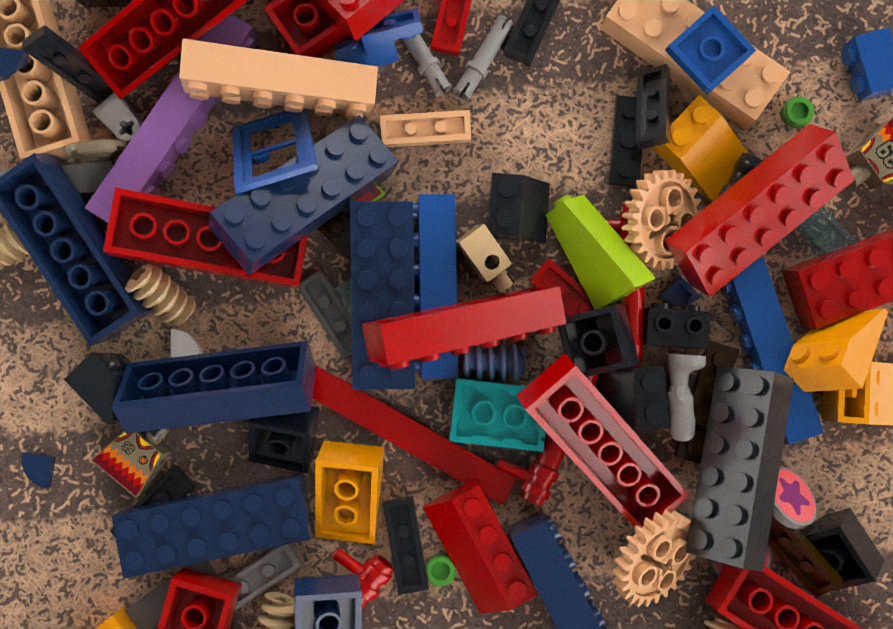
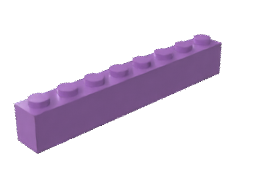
(165, 130)

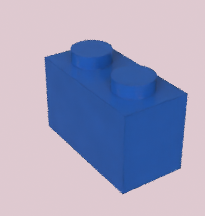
(870, 63)

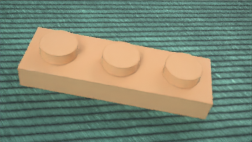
(426, 128)

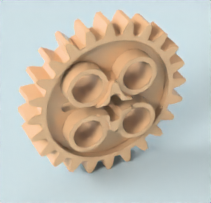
(656, 212)
(649, 575)

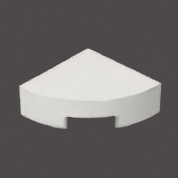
(183, 344)

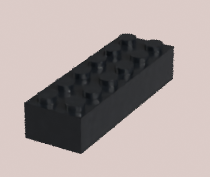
(740, 467)

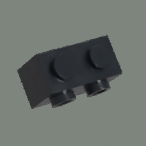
(676, 327)

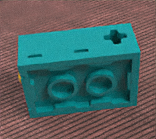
(493, 416)

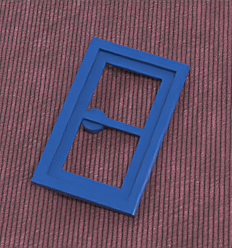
(244, 157)

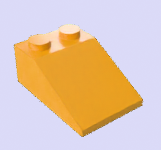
(702, 148)
(837, 353)
(348, 491)

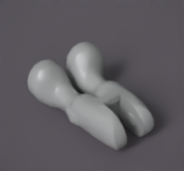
(679, 396)

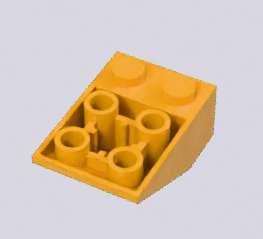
(863, 406)

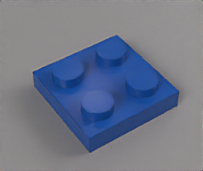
(710, 50)

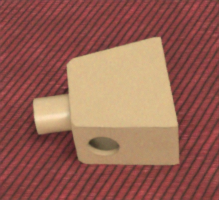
(476, 247)

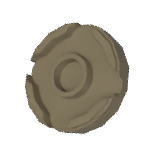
(94, 150)

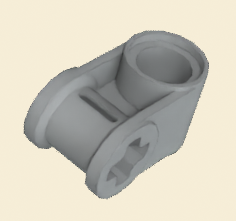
(118, 117)

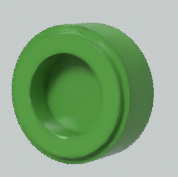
(797, 112)
(440, 570)

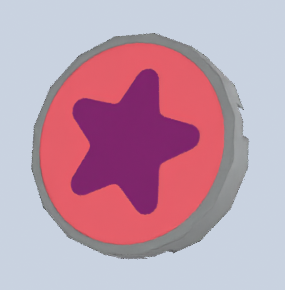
(794, 500)

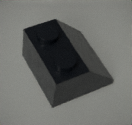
(518, 208)
(599, 340)
(97, 382)
(637, 396)
(283, 439)
(846, 547)

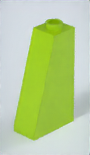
(596, 252)

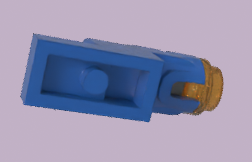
(378, 44)

